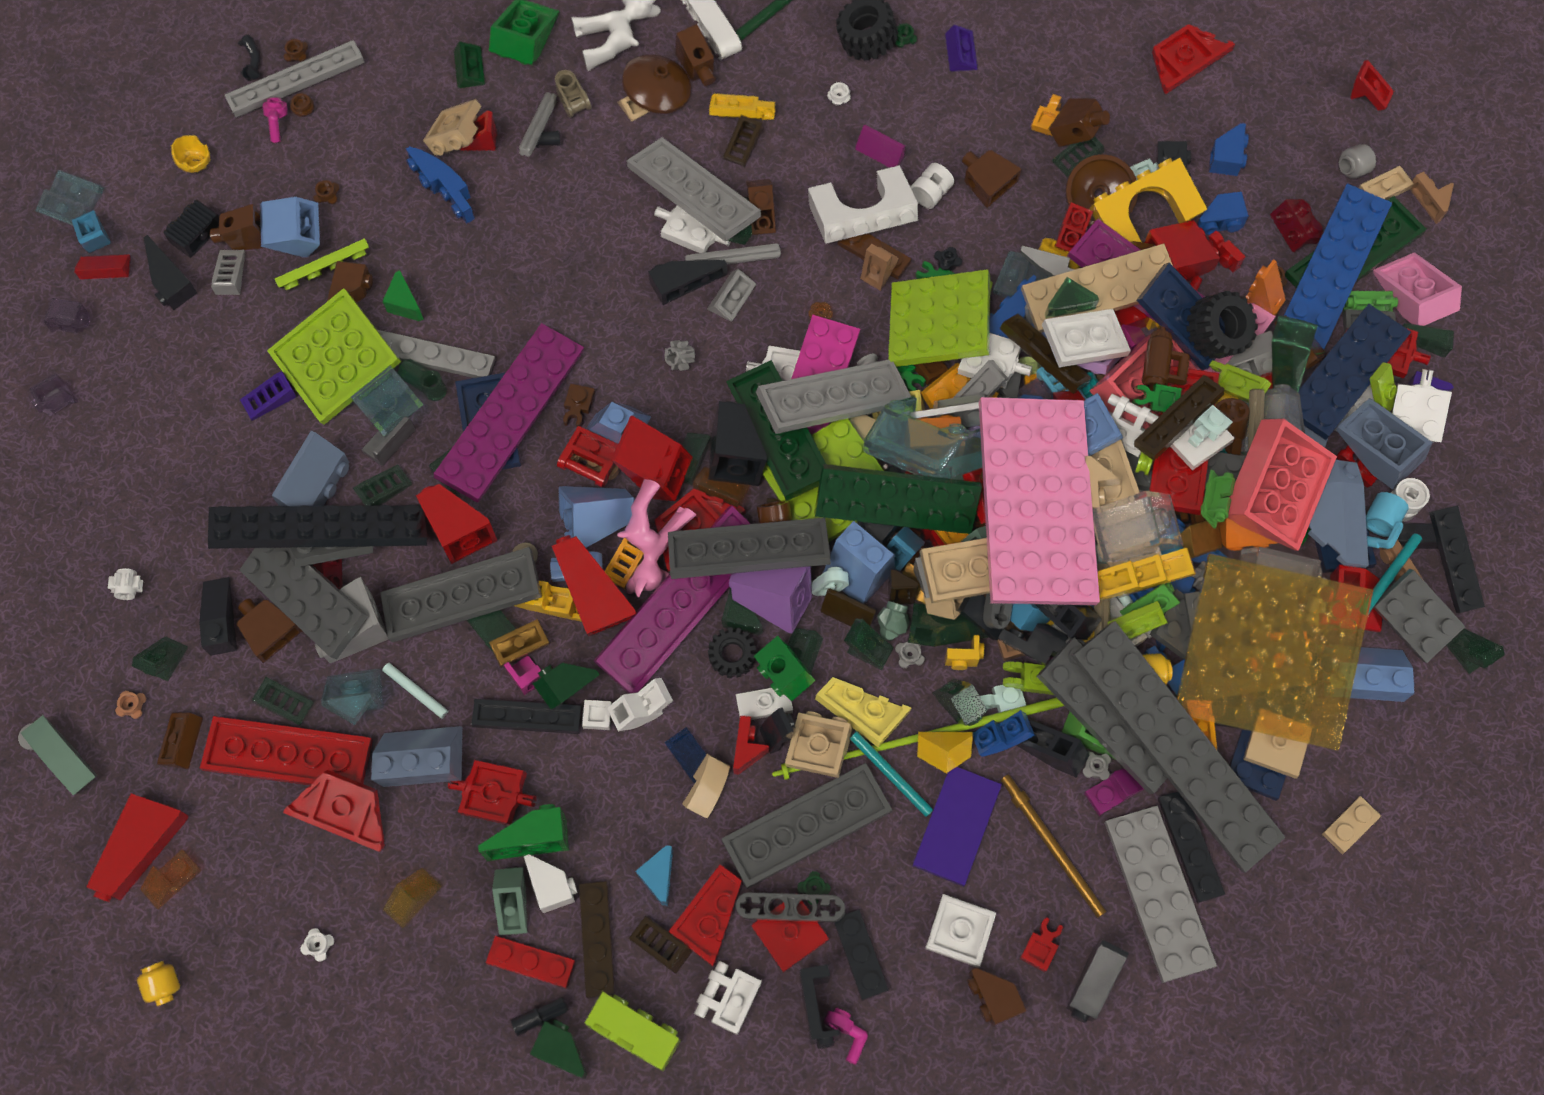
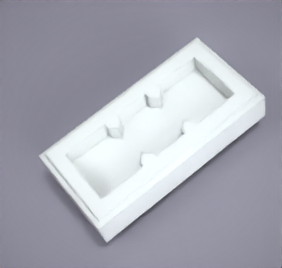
(762, 703)

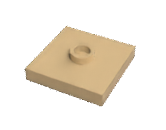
(1275, 753)

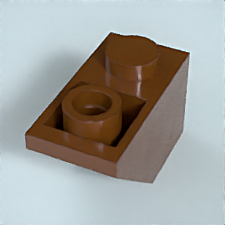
(761, 195)
(998, 997)

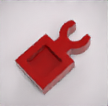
(1229, 254)
(1040, 948)

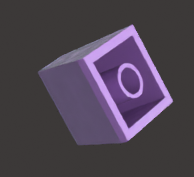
(774, 594)

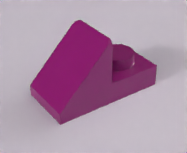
(1113, 791)

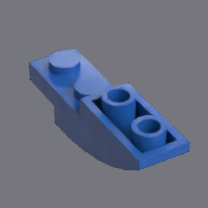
(442, 179)

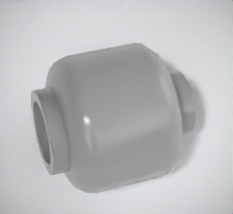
(1357, 161)

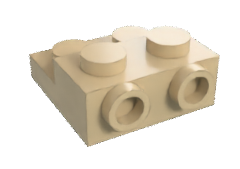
(453, 128)
(819, 744)

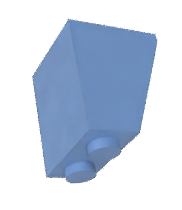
(864, 561)

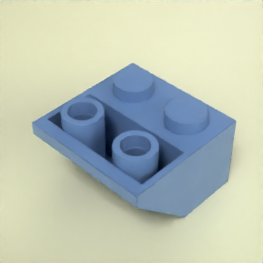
(290, 225)

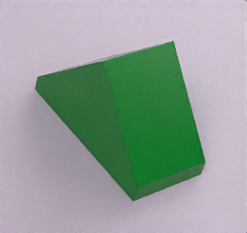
(400, 300)

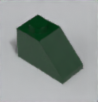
(562, 682)
(559, 1049)

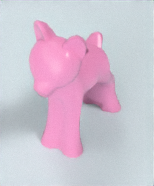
(638, 532)

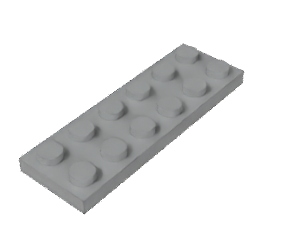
(693, 189)
(831, 395)
(1160, 894)

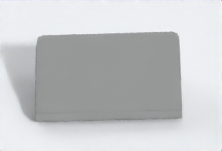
(732, 295)

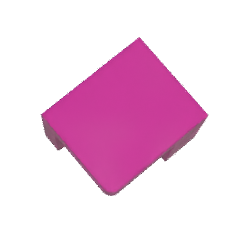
(524, 674)

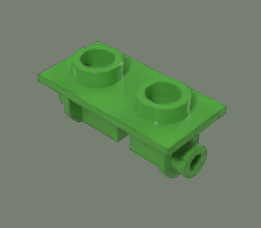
(1379, 299)
(1214, 506)
(1162, 594)

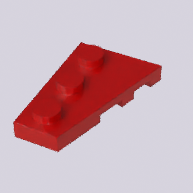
(708, 915)

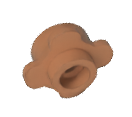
(123, 704)

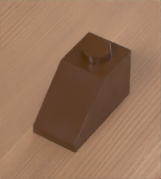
(351, 277)

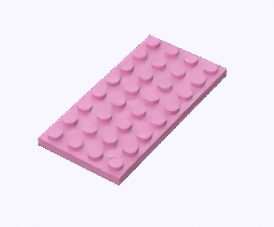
(1038, 502)

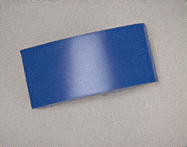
(1001, 736)

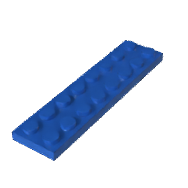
(1338, 260)

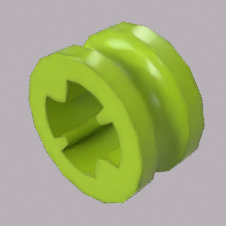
(1144, 464)

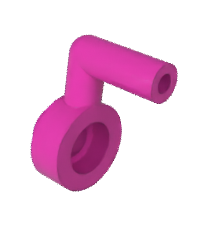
(274, 109)
(841, 1020)

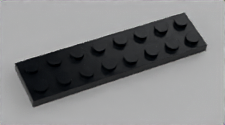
(316, 526)

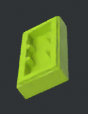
(1383, 386)
(1141, 620)

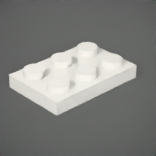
(1086, 337)

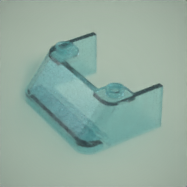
(921, 446)

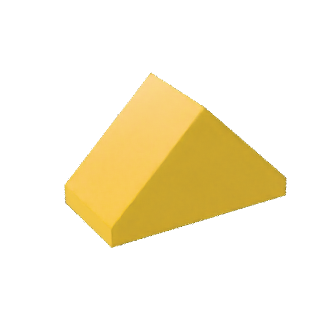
(944, 749)

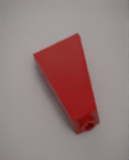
(593, 592)
(133, 845)

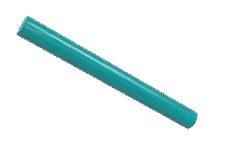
(1394, 569)
(891, 774)

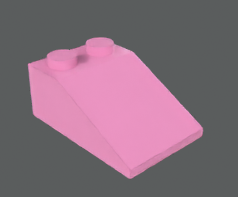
(1421, 289)

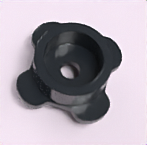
(945, 263)

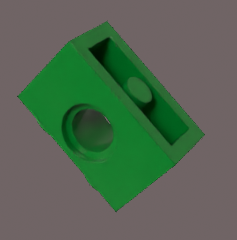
(794, 677)

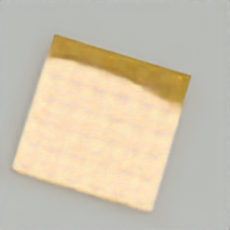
(1274, 651)

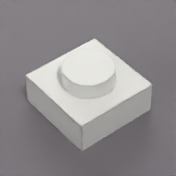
(596, 715)

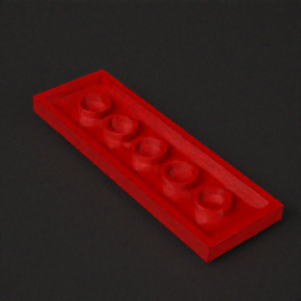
(1172, 474)
(282, 752)

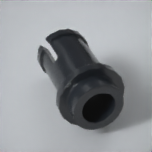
(549, 138)

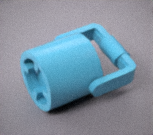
(1385, 519)

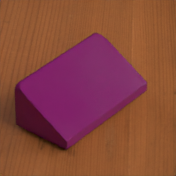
(880, 147)

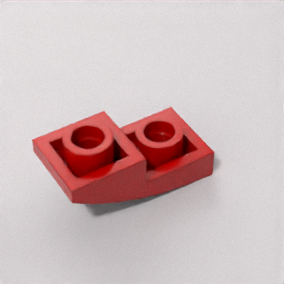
(1073, 226)

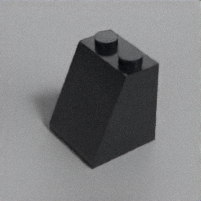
(735, 447)

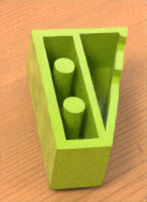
(633, 1030)

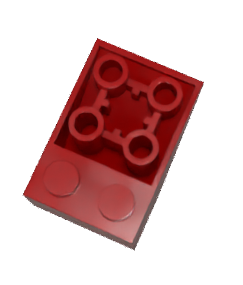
(652, 456)

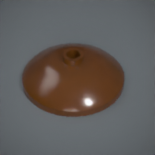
(656, 83)
(1097, 173)

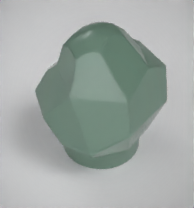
(893, 620)

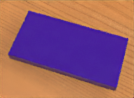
(957, 825)

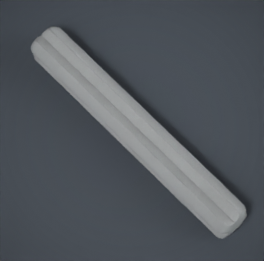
(537, 124)
(740, 254)

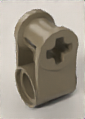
(572, 96)

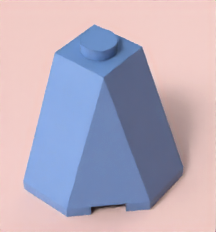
(613, 419)
(594, 512)

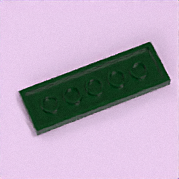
(1396, 233)
(790, 454)
(897, 499)

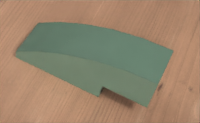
(58, 755)

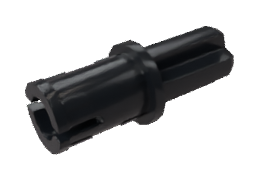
(539, 1015)

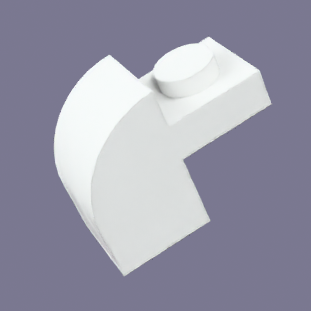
(640, 708)

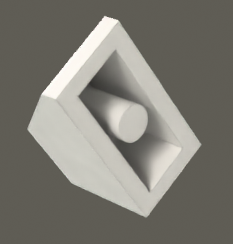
(550, 884)

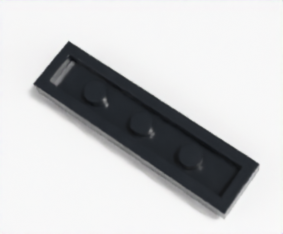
(1456, 559)
(526, 716)
(1191, 847)

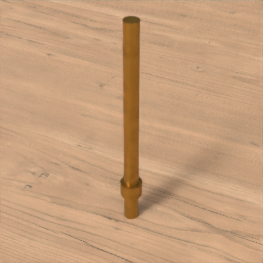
(1021, 801)

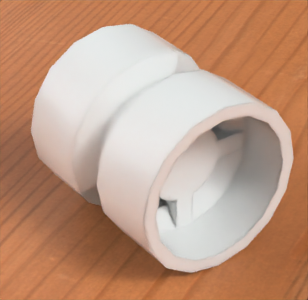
(932, 185)
(1414, 493)

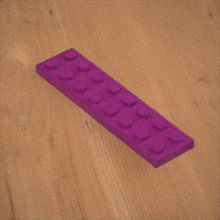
(508, 413)
(663, 622)

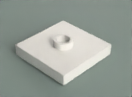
(1205, 450)
(960, 931)

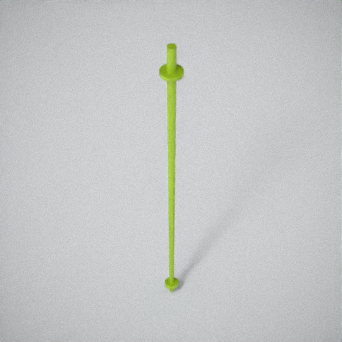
(998, 717)

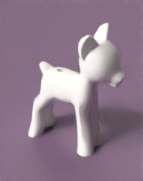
(618, 24)

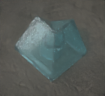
(353, 694)

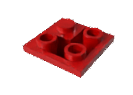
(1362, 578)

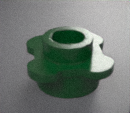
(905, 29)
(814, 880)

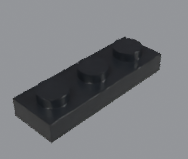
(861, 955)

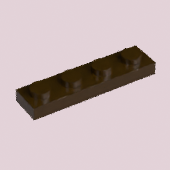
(1039, 349)
(1179, 417)
(596, 939)

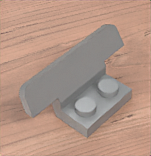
(964, 407)

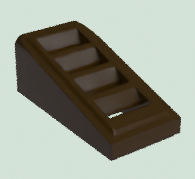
(750, 124)
(679, 957)

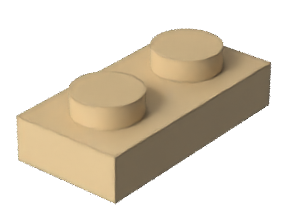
(1388, 184)
(1351, 825)

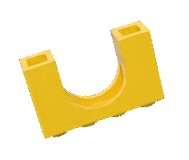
(1169, 181)

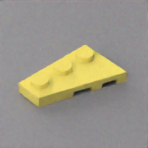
(867, 714)

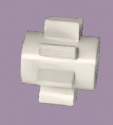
(125, 584)

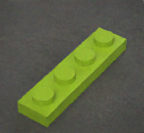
(313, 269)

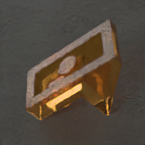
(171, 878)

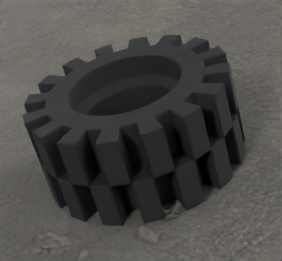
(732, 637)

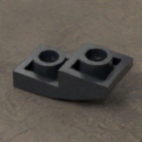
(777, 729)

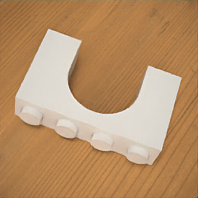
(842, 222)

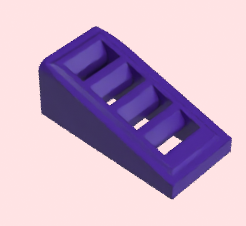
(279, 399)

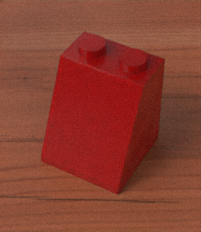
(1187, 248)
(455, 523)

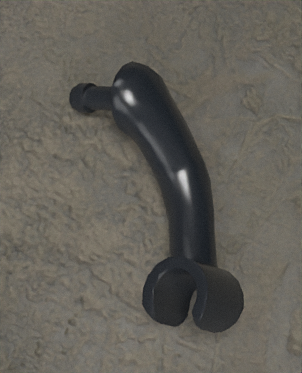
(250, 71)

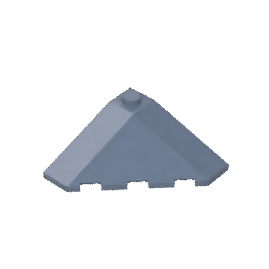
(1342, 515)

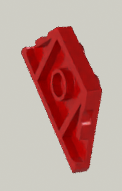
(1186, 55)
(707, 511)
(341, 808)

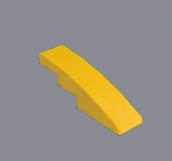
(1144, 573)
(554, 601)

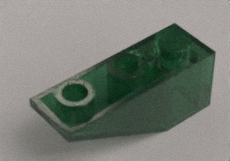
(1291, 350)
(939, 631)

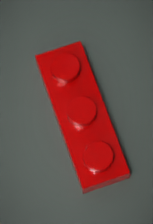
(530, 962)

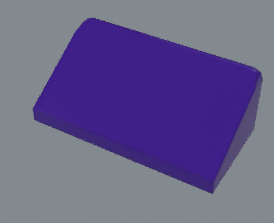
(960, 49)

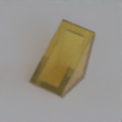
(411, 896)

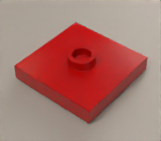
(789, 940)

